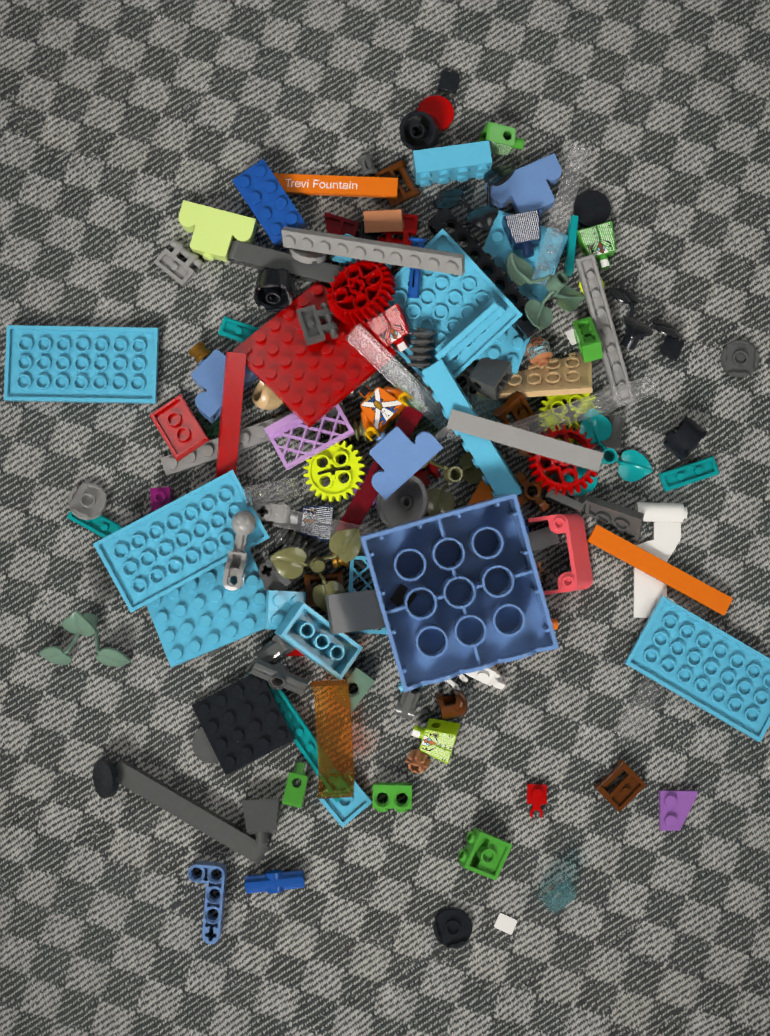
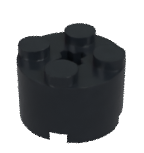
(430, 130)
(274, 289)
(685, 438)

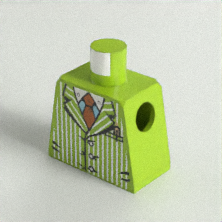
(437, 738)

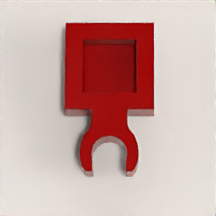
(536, 796)

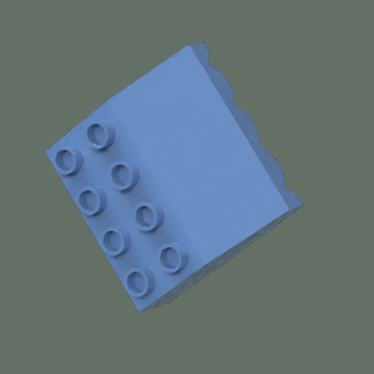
(473, 588)

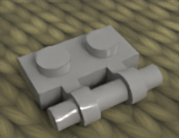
(174, 267)

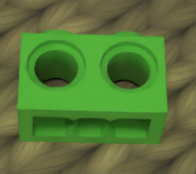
(587, 339)
(392, 789)

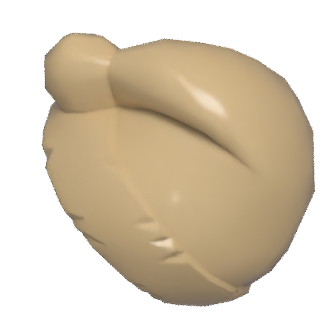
(265, 398)

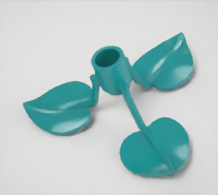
(632, 464)

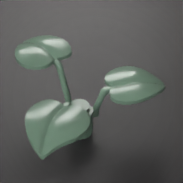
(537, 313)
(86, 626)

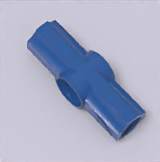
(274, 881)

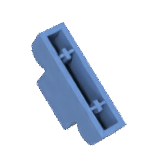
(529, 187)
(210, 378)
(400, 458)

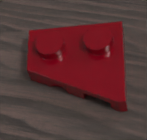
(340, 225)

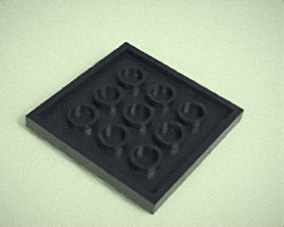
(243, 722)

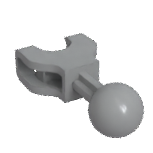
(243, 524)

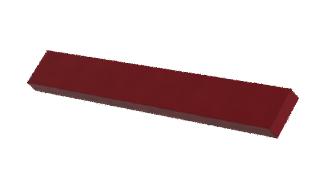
(366, 495)

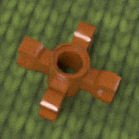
(541, 504)

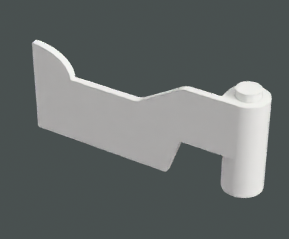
(666, 536)

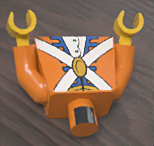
(381, 408)

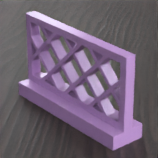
(291, 422)

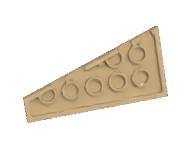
(558, 377)

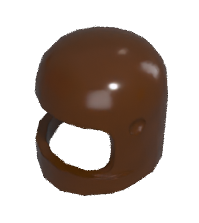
(453, 711)

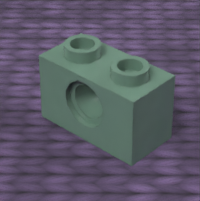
(364, 683)

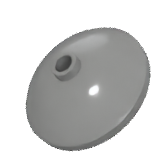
(395, 508)

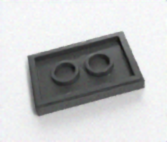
(354, 612)

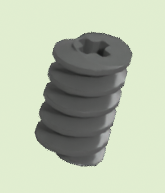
(421, 347)
(289, 540)

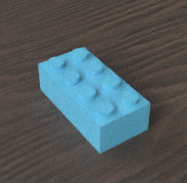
(451, 163)
(312, 637)

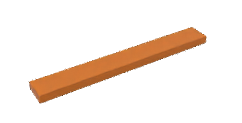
(660, 570)

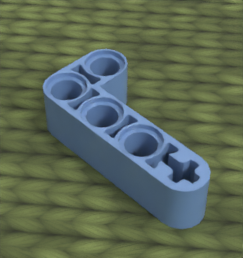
(210, 901)

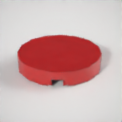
(440, 109)

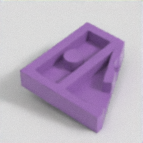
(674, 808)

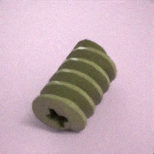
(357, 428)

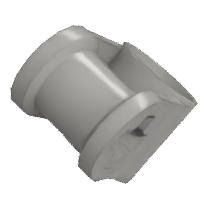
(270, 508)

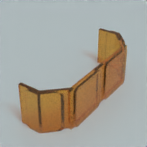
(334, 738)

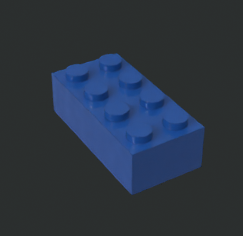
(268, 201)

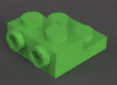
(484, 853)

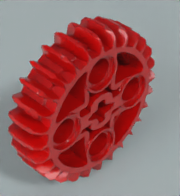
(361, 291)
(560, 467)

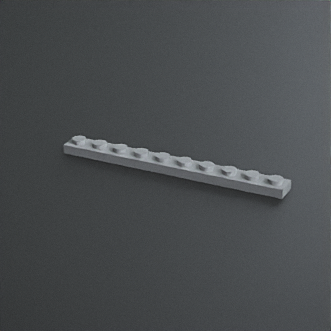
(374, 251)
(248, 438)

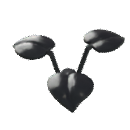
(483, 215)
(635, 329)

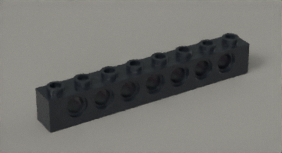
(446, 219)

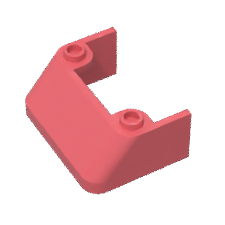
(574, 528)

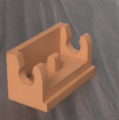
(383, 220)

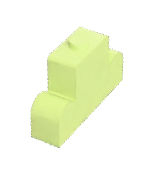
(215, 229)

